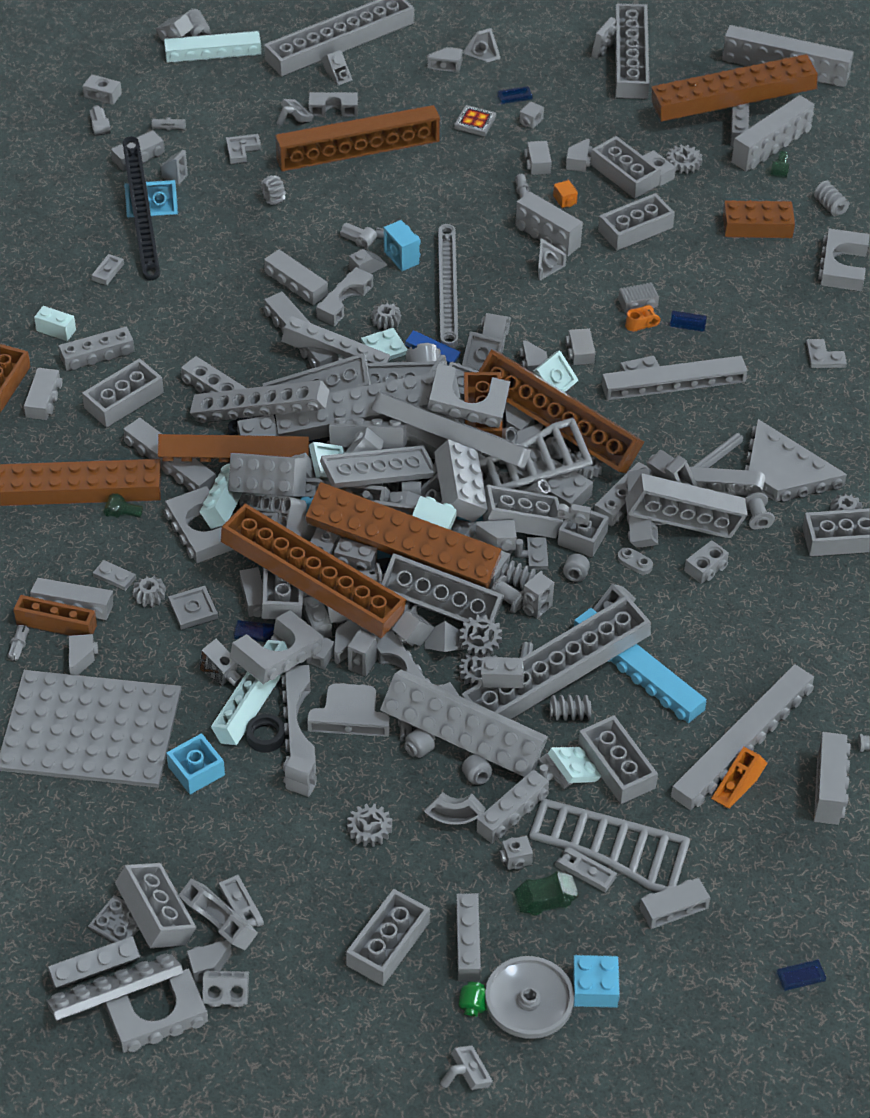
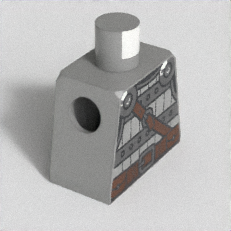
(218, 665)

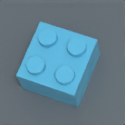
(401, 245)
(195, 763)
(596, 981)

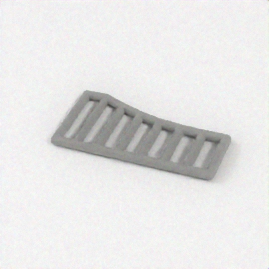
(552, 471)
(612, 861)

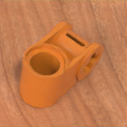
(641, 318)

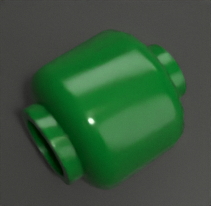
(472, 998)

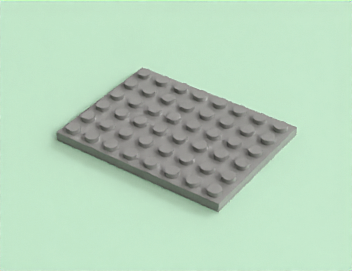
(90, 728)

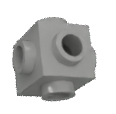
(516, 853)

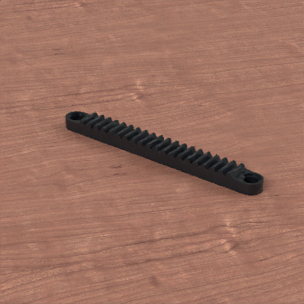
(141, 208)

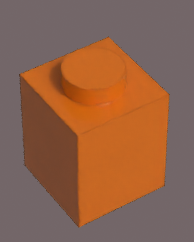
(565, 194)

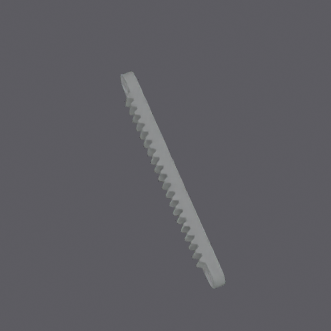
(448, 285)

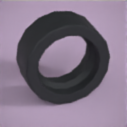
(265, 745)

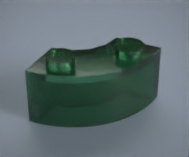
(546, 893)

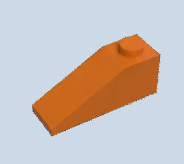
(739, 777)

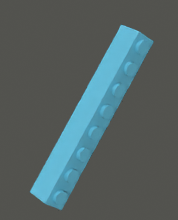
(656, 679)

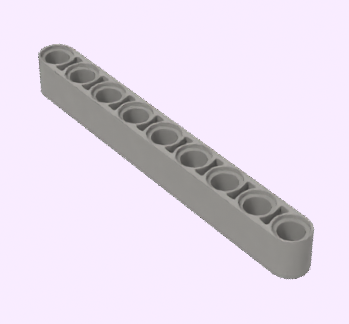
(451, 429)

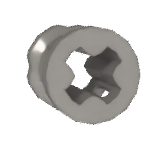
(863, 742)

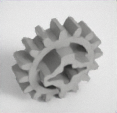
(685, 158)
(588, 472)
(482, 627)
(475, 664)
(372, 823)

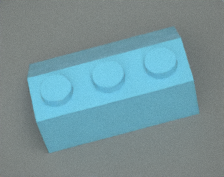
(161, 198)

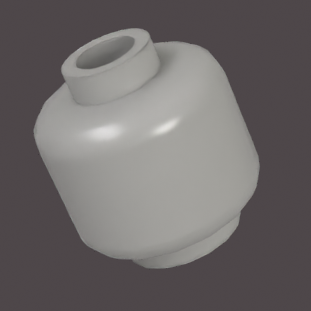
(576, 567)
(419, 743)
(476, 769)

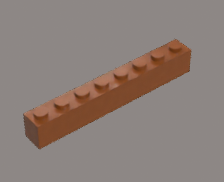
(221, 446)

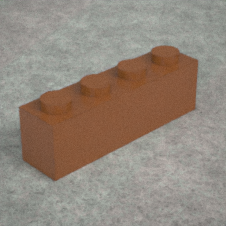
(54, 616)

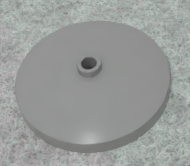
(529, 997)

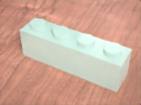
(220, 502)

